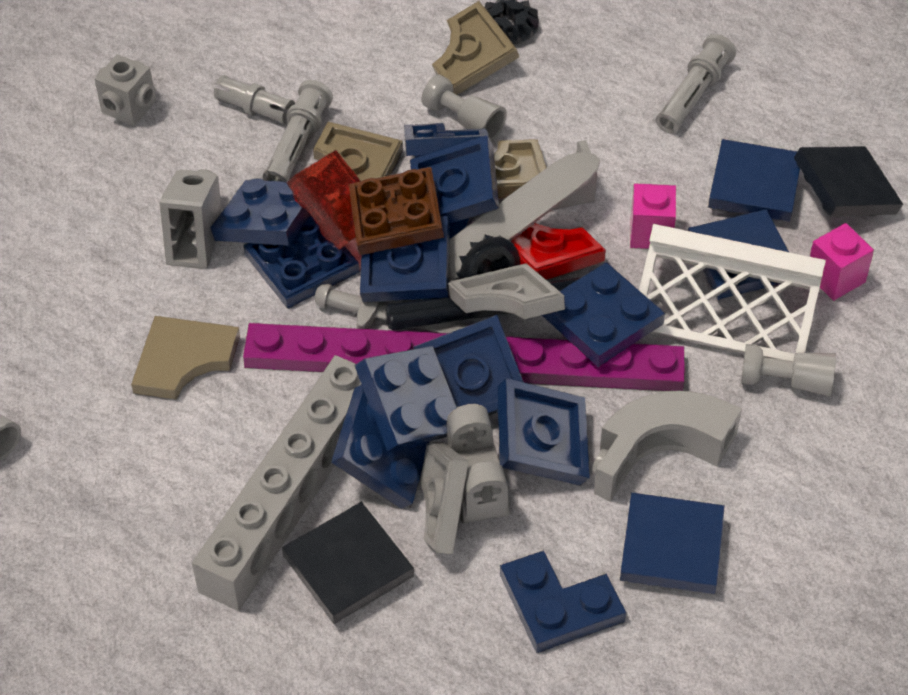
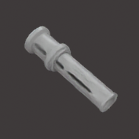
(703, 72)
(302, 120)

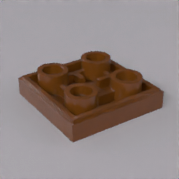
(395, 210)

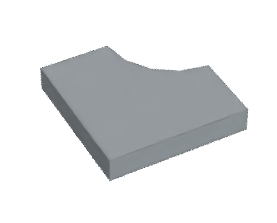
(508, 290)
(443, 489)

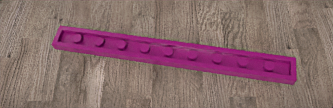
(536, 358)

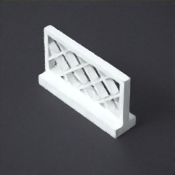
(739, 259)

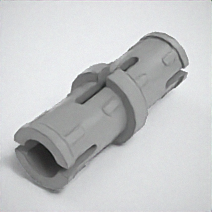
(253, 99)

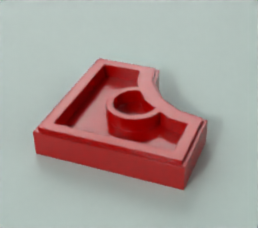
(557, 251)

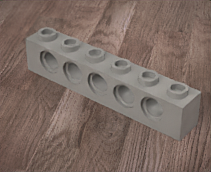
(277, 492)

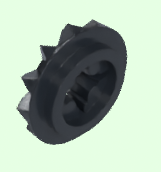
(525, 22)
(496, 249)

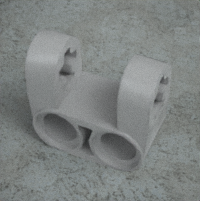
(485, 483)

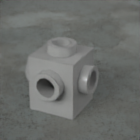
(125, 89)

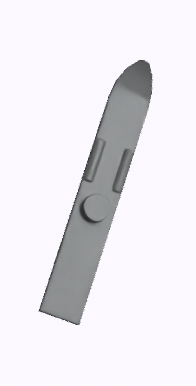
(525, 205)

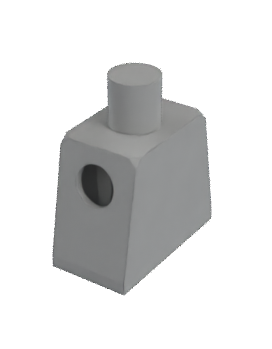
(188, 201)

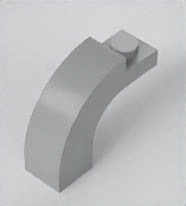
(662, 422)

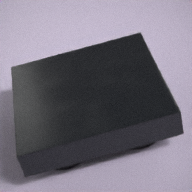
(848, 181)
(348, 562)

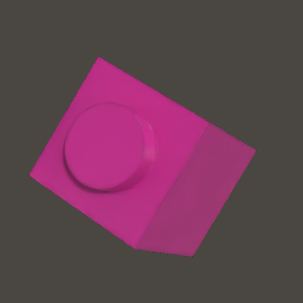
(651, 206)
(846, 261)

